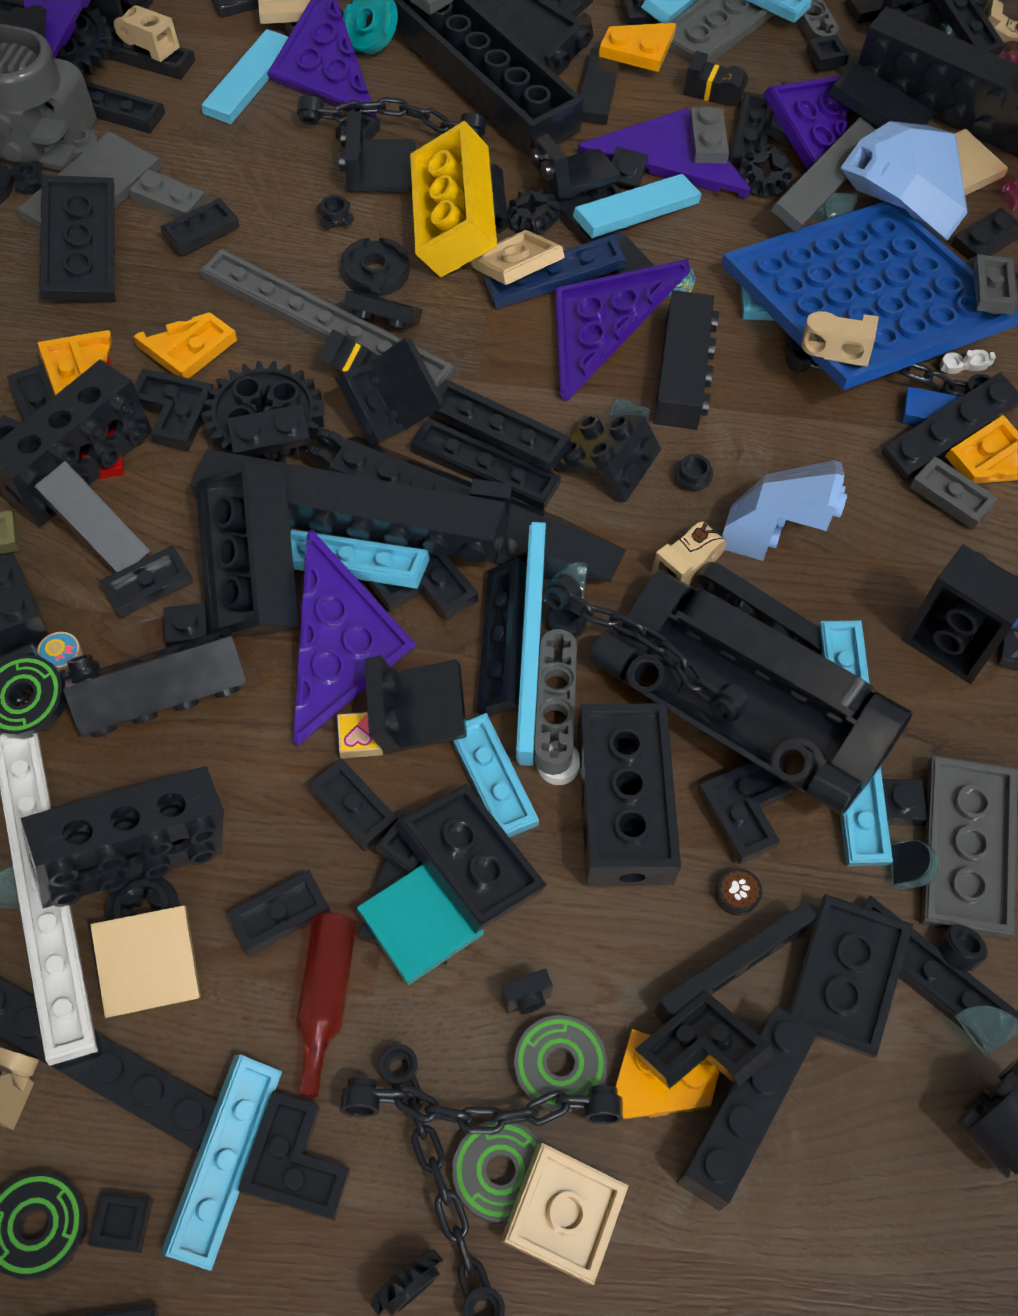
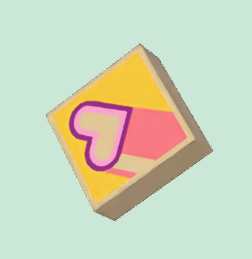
(354, 736)

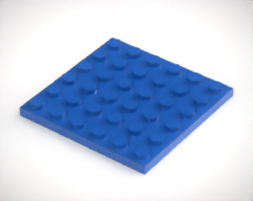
(874, 266)

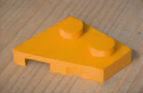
(638, 44)
(188, 344)
(71, 356)
(988, 454)
(648, 1096)

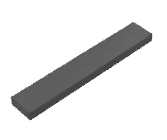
(821, 179)

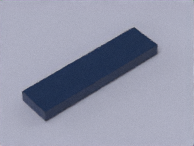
(578, 266)

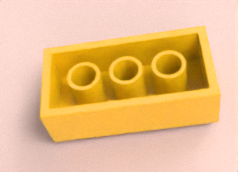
(452, 200)

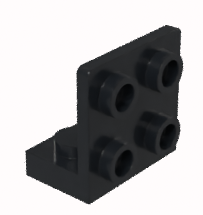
(414, 705)

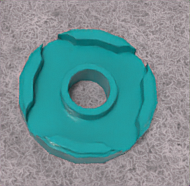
(379, 32)

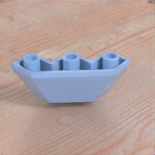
(914, 170)
(800, 495)

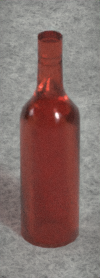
(323, 992)

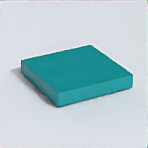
(416, 924)

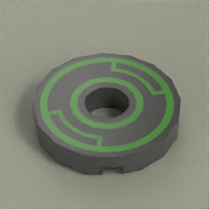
(554, 1035)
(469, 1176)

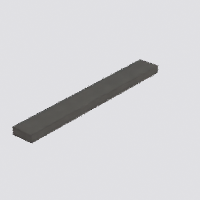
(305, 309)

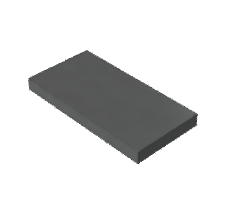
(715, 27)
(105, 158)
(975, 838)

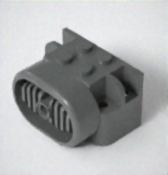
(39, 101)

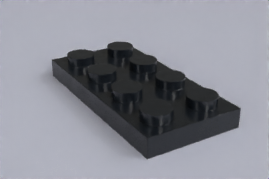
(77, 238)

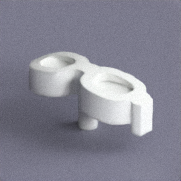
(974, 361)

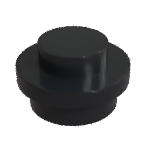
(694, 472)

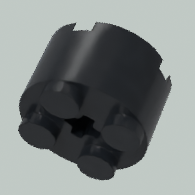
(993, 1121)

